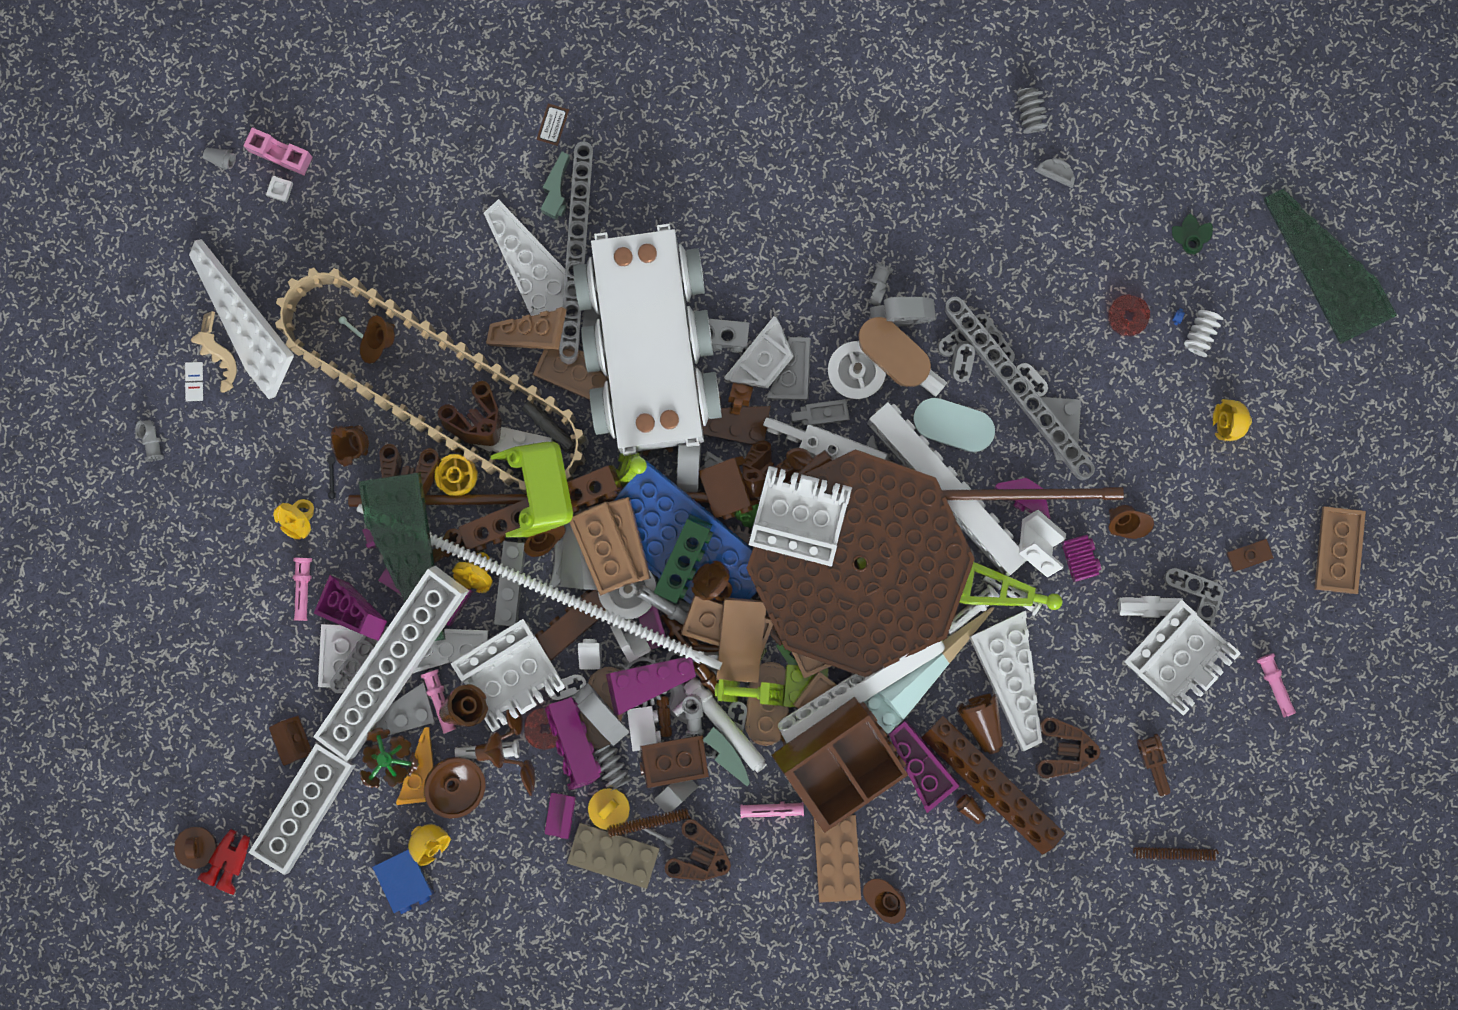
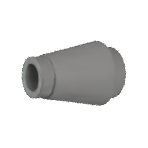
(220, 157)

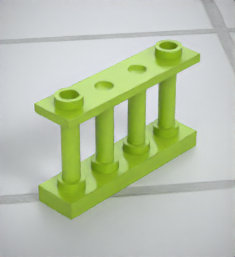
(767, 694)

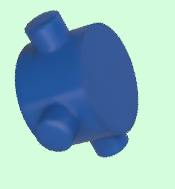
(1178, 316)

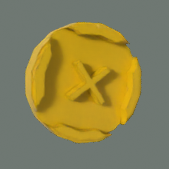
(292, 520)
(473, 576)
(608, 808)

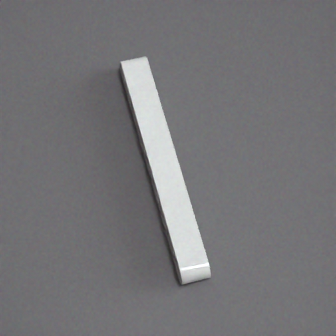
(854, 686)

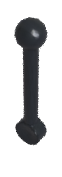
(331, 461)

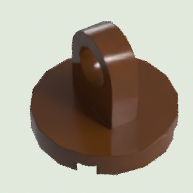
(711, 581)
(195, 847)

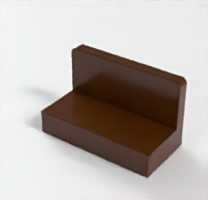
(290, 740)

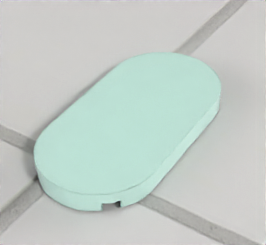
(954, 425)

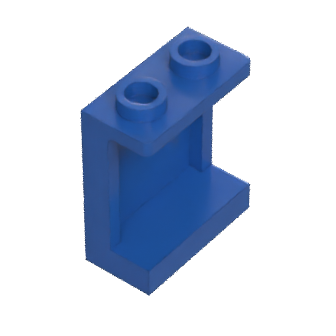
(403, 882)

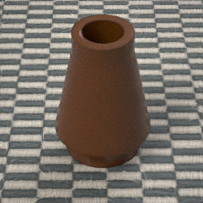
(969, 807)

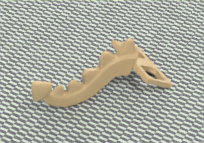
(218, 352)

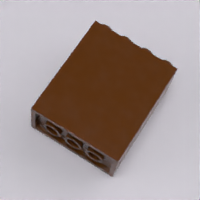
(841, 763)

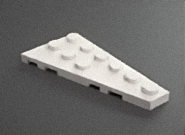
(531, 265)
(1009, 667)

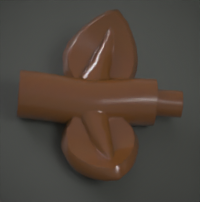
(802, 461)

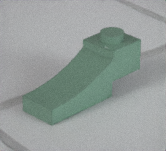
(554, 203)

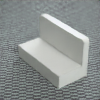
(631, 645)

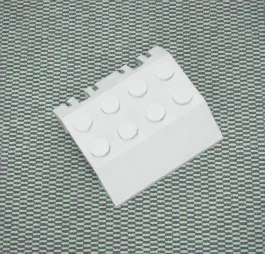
(799, 517)
(1180, 656)
(509, 672)

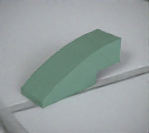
(727, 755)

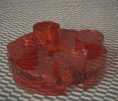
(1132, 304)
(532, 730)

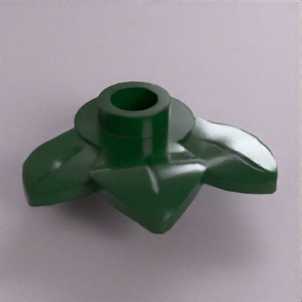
(1193, 232)

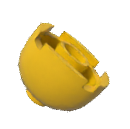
(1231, 419)
(456, 475)
(427, 842)

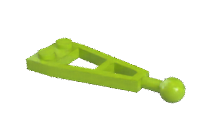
(629, 467)
(1052, 601)

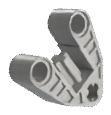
(906, 310)
(688, 467)
(600, 714)

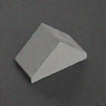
(675, 795)

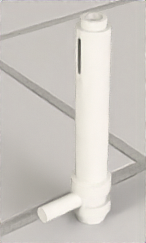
(723, 724)

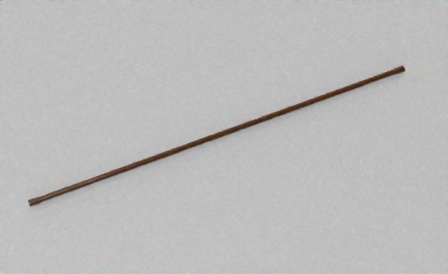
(1105, 493)

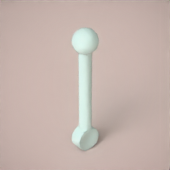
(342, 320)

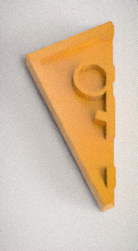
(413, 786)

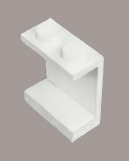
(1037, 542)

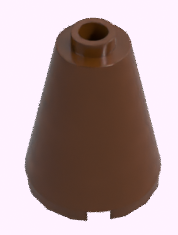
(464, 706)
(983, 721)

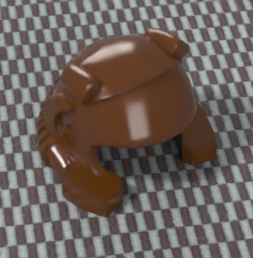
(348, 443)

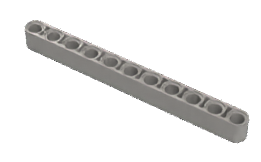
(576, 242)
(1020, 398)

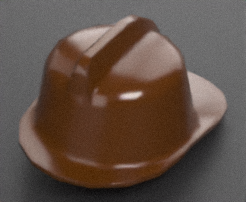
(377, 337)
(1129, 523)
(543, 542)
(885, 900)

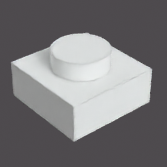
(279, 189)

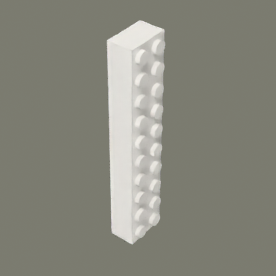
(969, 514)
(391, 663)

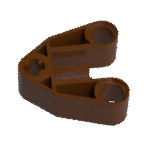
(485, 430)
(757, 465)
(392, 466)
(1064, 767)
(693, 872)

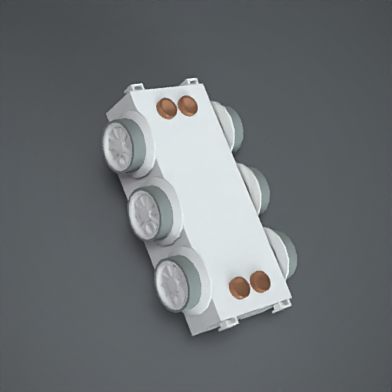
(647, 341)

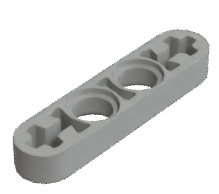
(353, 656)

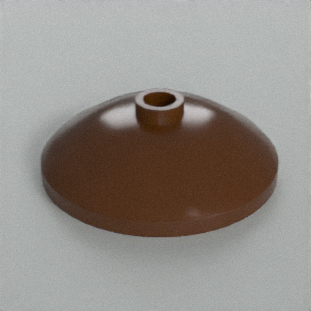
(462, 795)

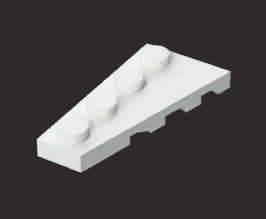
(511, 438)

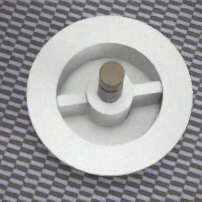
(854, 372)
(624, 599)

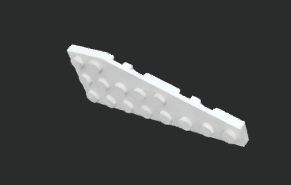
(256, 342)
(339, 641)

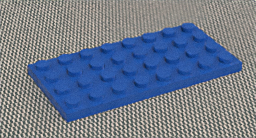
(660, 517)

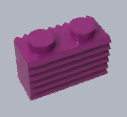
(1081, 558)

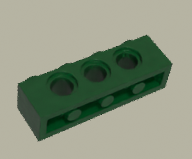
(667, 586)

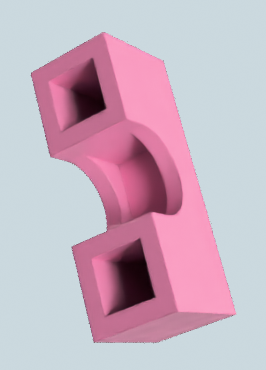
(277, 152)

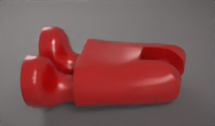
(228, 859)

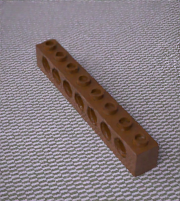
(472, 531)
(993, 785)

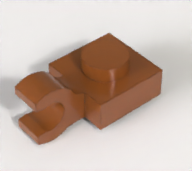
(739, 396)

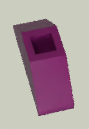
(1028, 505)

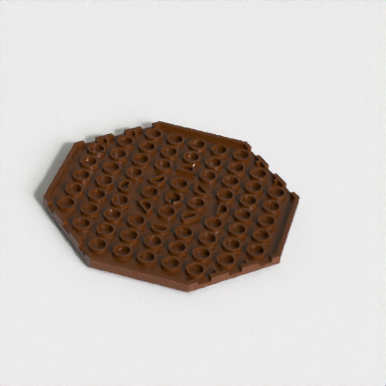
(901, 596)

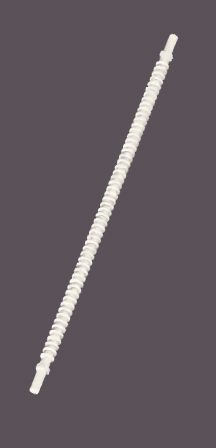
(698, 656)

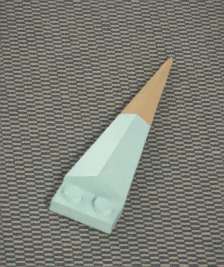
(899, 698)

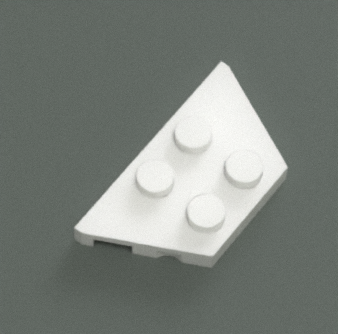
(763, 358)

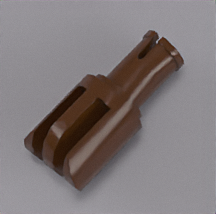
(675, 632)

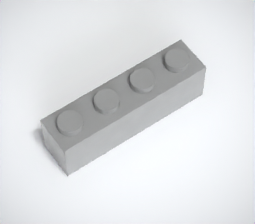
(508, 592)

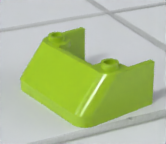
(545, 487)

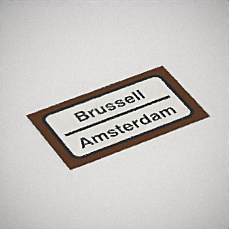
(552, 124)

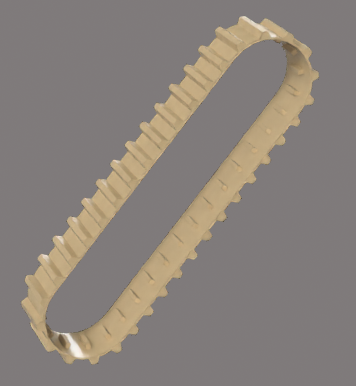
(315, 279)

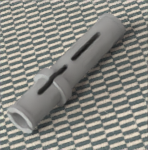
(672, 610)

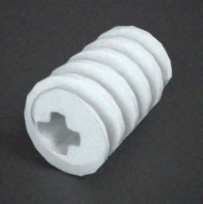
(1201, 332)

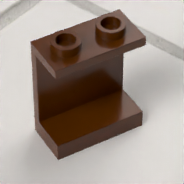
(726, 488)

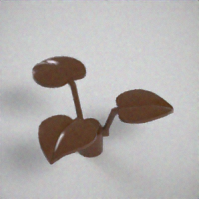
(493, 751)

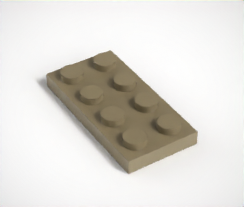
(613, 856)

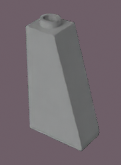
(574, 567)

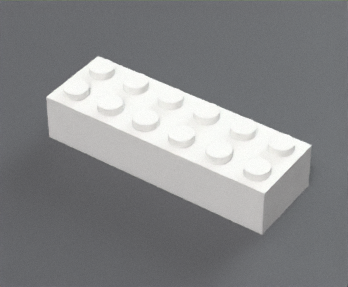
(301, 809)

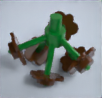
(377, 756)

